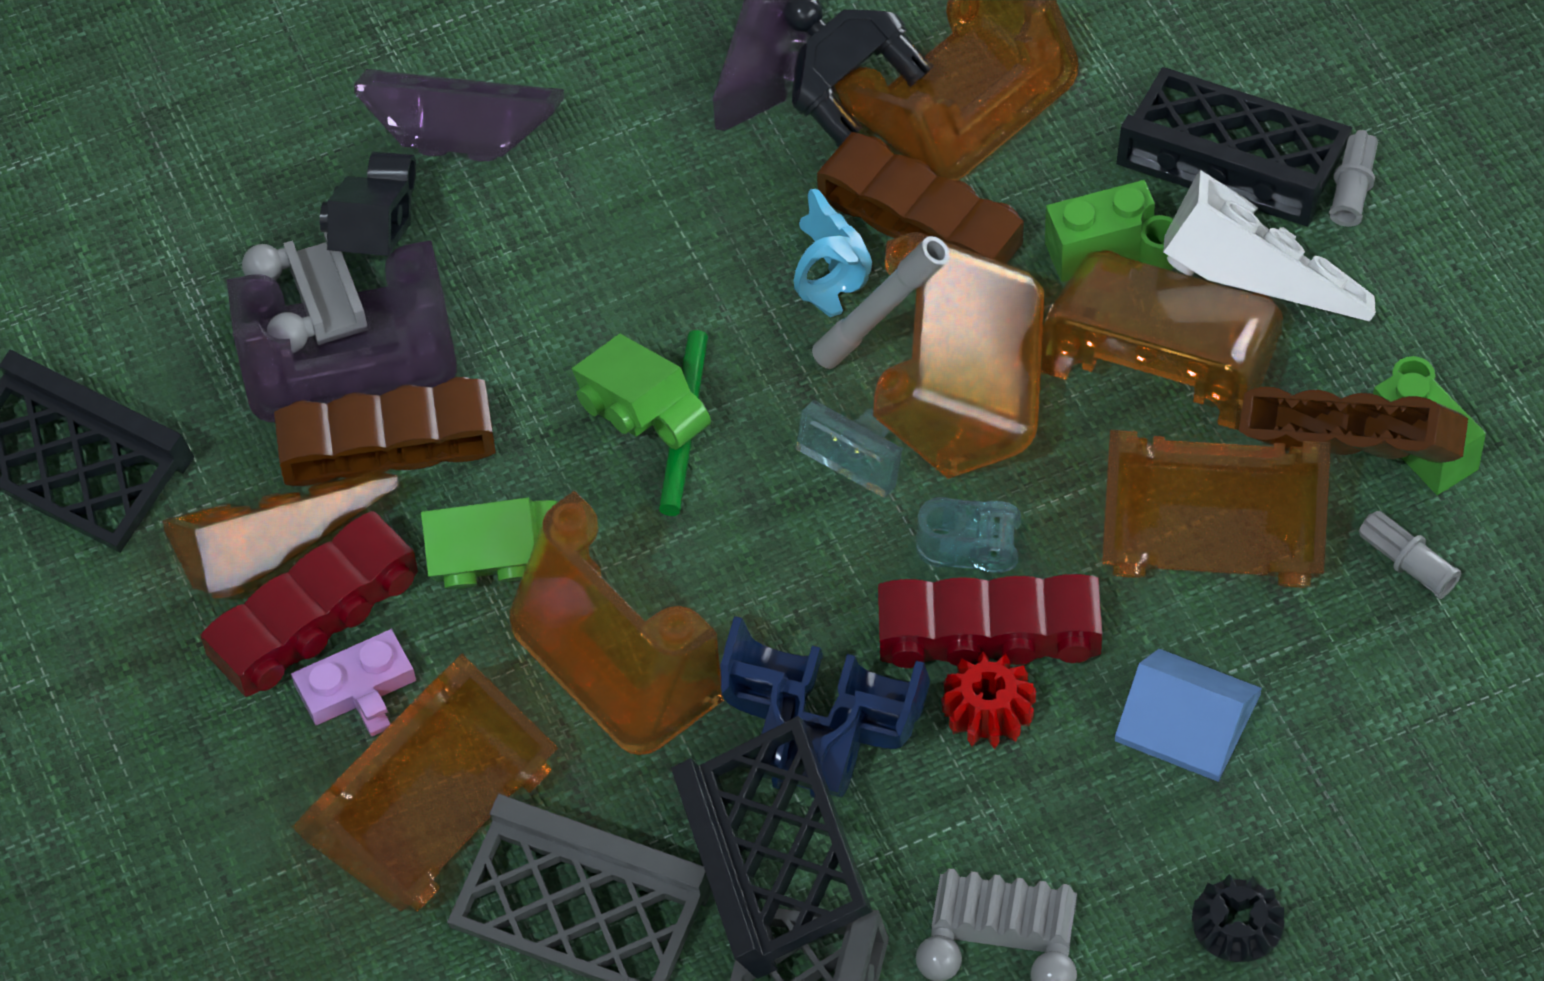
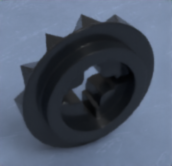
(1235, 940)

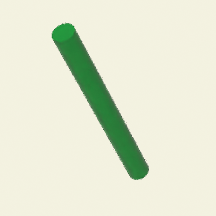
(678, 459)

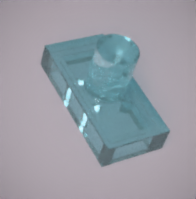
(850, 447)

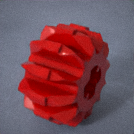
(988, 700)

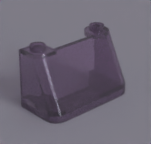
(403, 345)

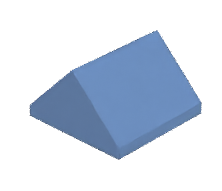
(1186, 713)

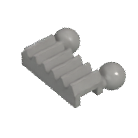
(324, 289)
(1000, 916)

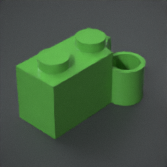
(1106, 220)
(1417, 378)
(639, 390)
(482, 540)

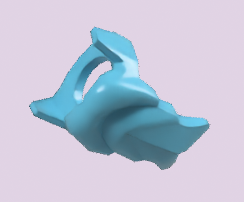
(842, 250)

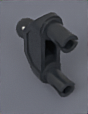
(838, 50)

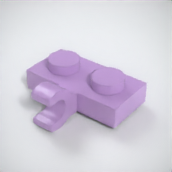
(355, 680)

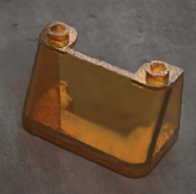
(984, 85)
(1164, 328)
(973, 362)
(1216, 508)
(627, 673)
(426, 786)

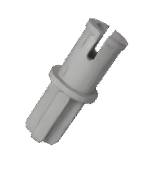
(1354, 179)
(1409, 554)

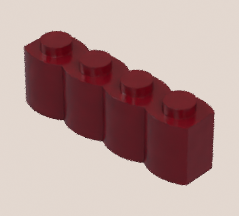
(302, 608)
(997, 616)

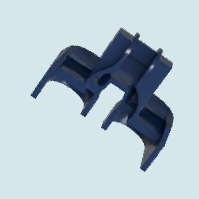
(776, 688)

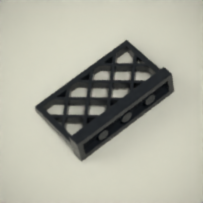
(1268, 183)
(101, 420)
(732, 873)

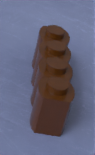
(906, 197)
(1355, 423)
(376, 433)

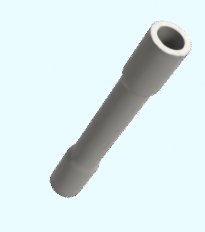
(910, 274)

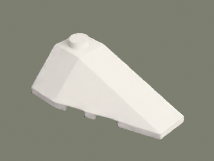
(1229, 245)

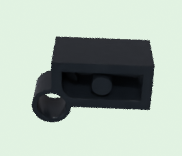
(371, 211)

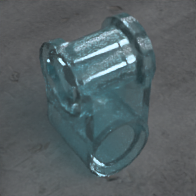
(969, 535)

